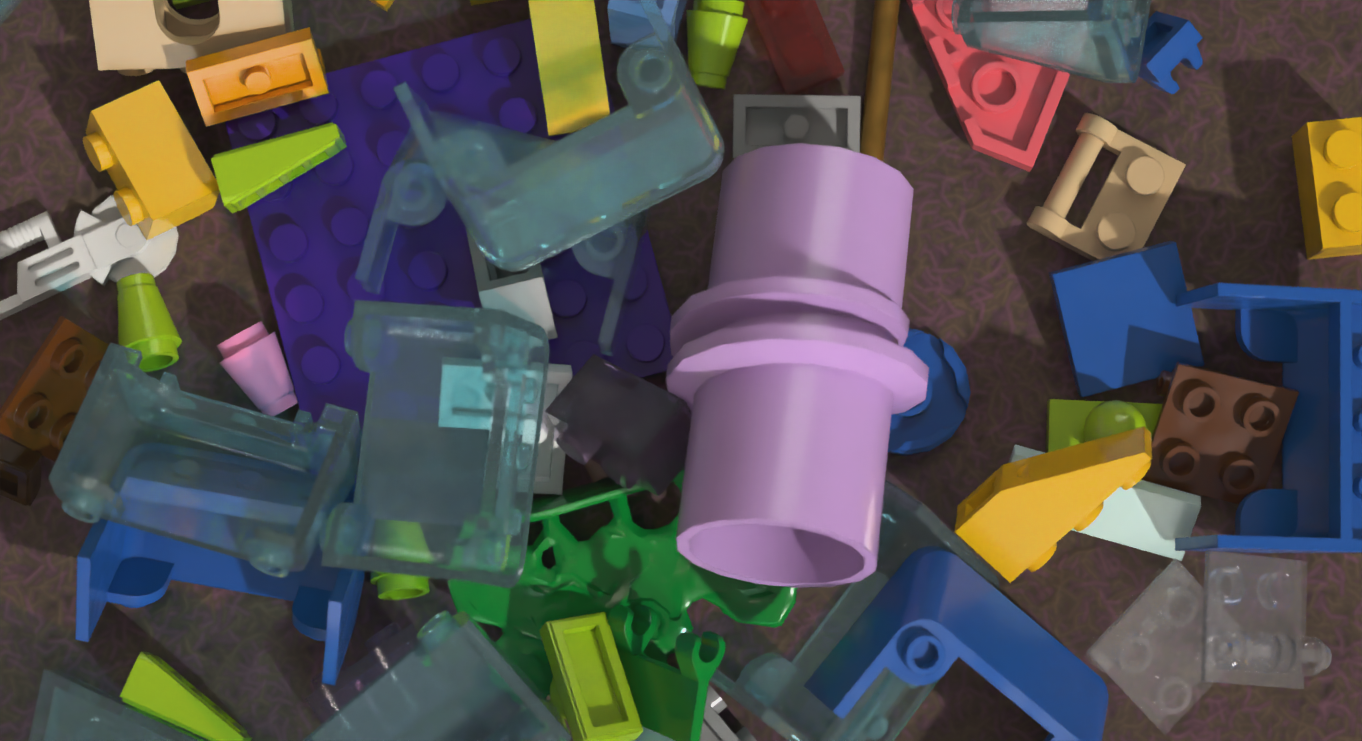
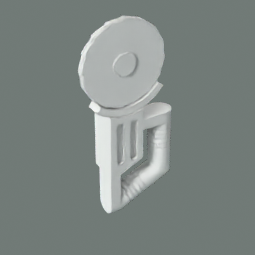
(99, 250)

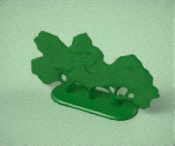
(610, 569)

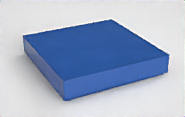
(1125, 318)

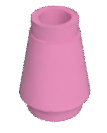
(259, 369)

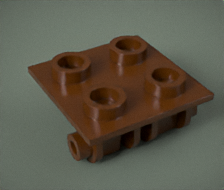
(52, 389)
(1217, 432)

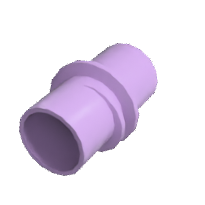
(795, 367)

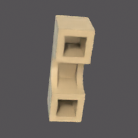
(152, 35)

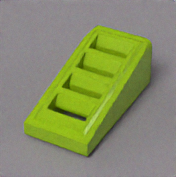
(263, 167)
(168, 695)

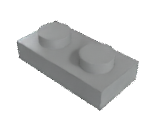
(795, 119)

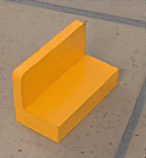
(257, 76)

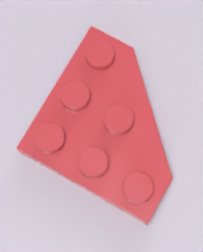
(997, 99)

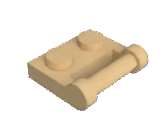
(1127, 201)

